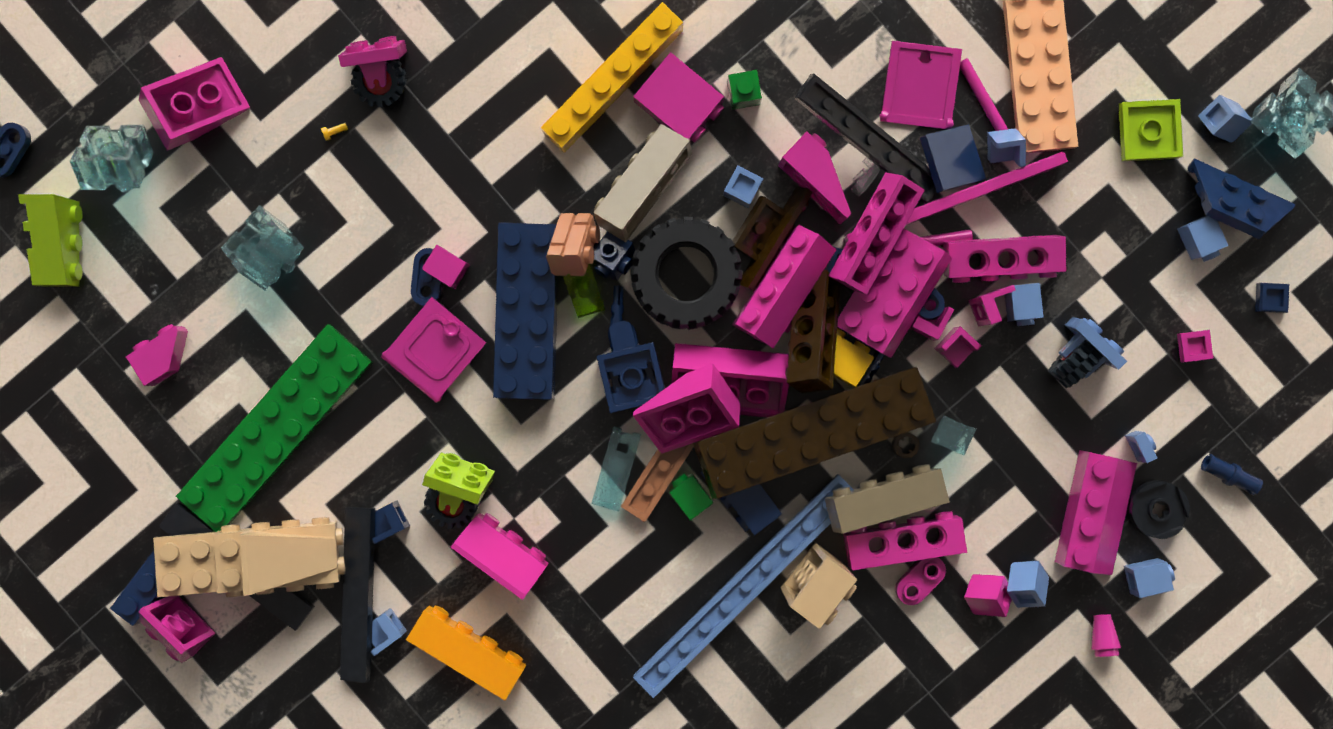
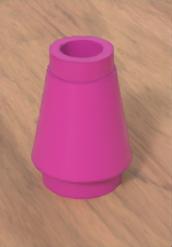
(1104, 636)

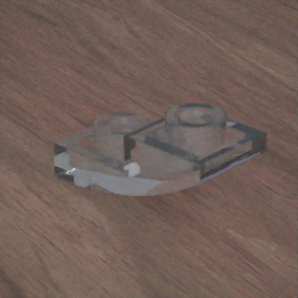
(864, 177)

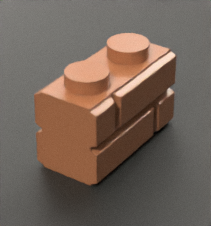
(573, 244)

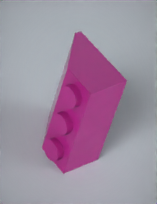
(500, 554)

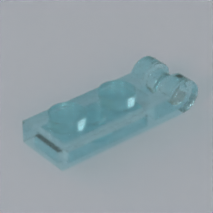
(615, 470)

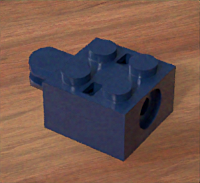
(629, 369)

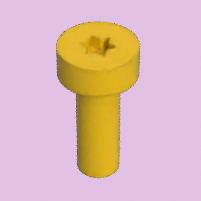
(334, 130)

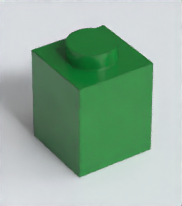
(744, 89)
(690, 495)

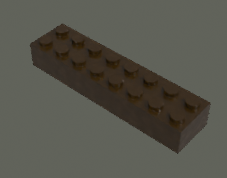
(814, 433)

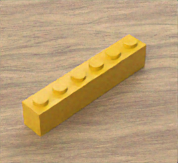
(613, 77)

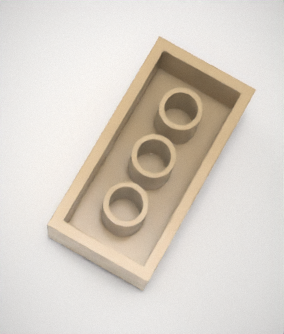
(818, 586)

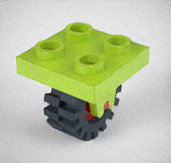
(455, 489)

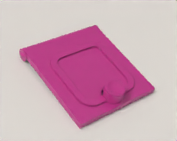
(921, 89)
(433, 349)

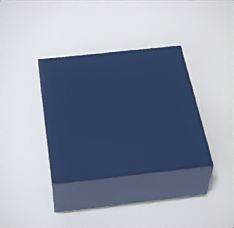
(1272, 297)

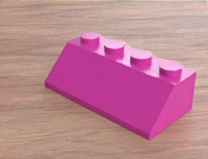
(785, 286)
(753, 376)
(1095, 513)

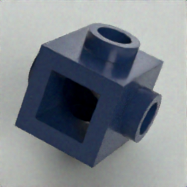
(612, 256)

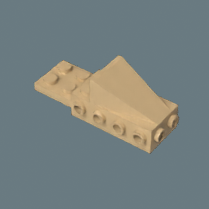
(250, 559)

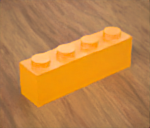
(466, 651)

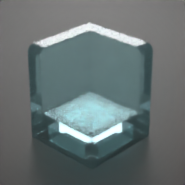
(953, 435)

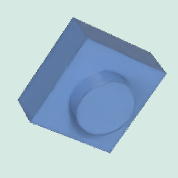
(1142, 446)

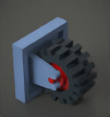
(1085, 353)

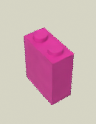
(679, 98)

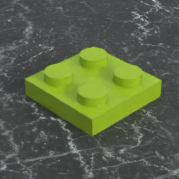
(1150, 130)

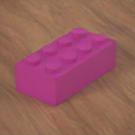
(896, 294)

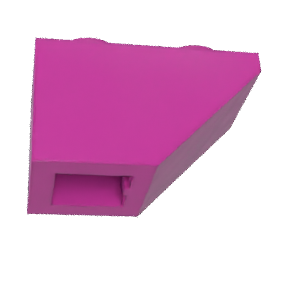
(160, 357)

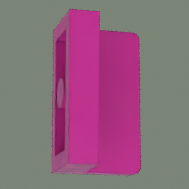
(985, 307)

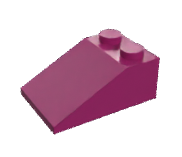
(192, 102)
(812, 168)
(689, 410)
(175, 627)

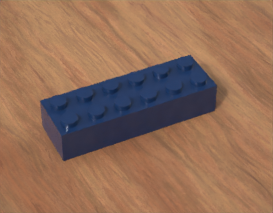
(525, 313)

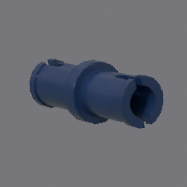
(1231, 474)

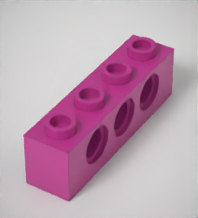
(876, 232)
(1050, 260)
(950, 541)

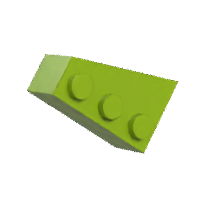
(54, 239)

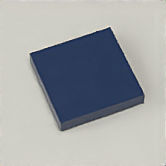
(952, 158)

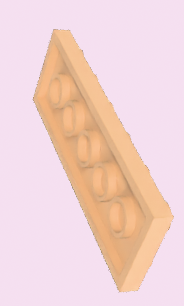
(1040, 74)

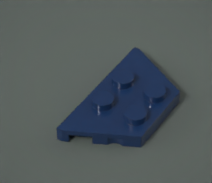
(1237, 201)

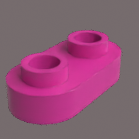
(918, 577)

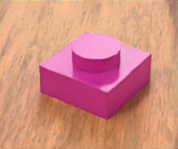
(1195, 346)

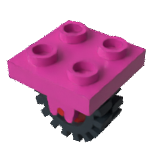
(376, 72)

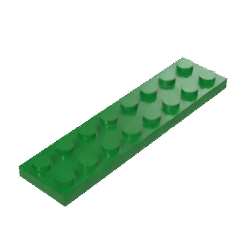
(274, 428)

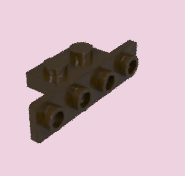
(765, 231)

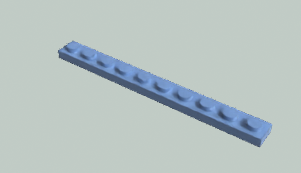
(738, 592)

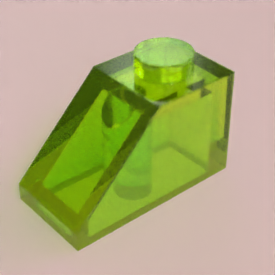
(585, 293)

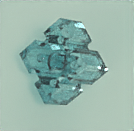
(1295, 113)
(112, 157)
(263, 248)

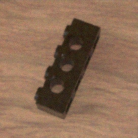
(814, 338)

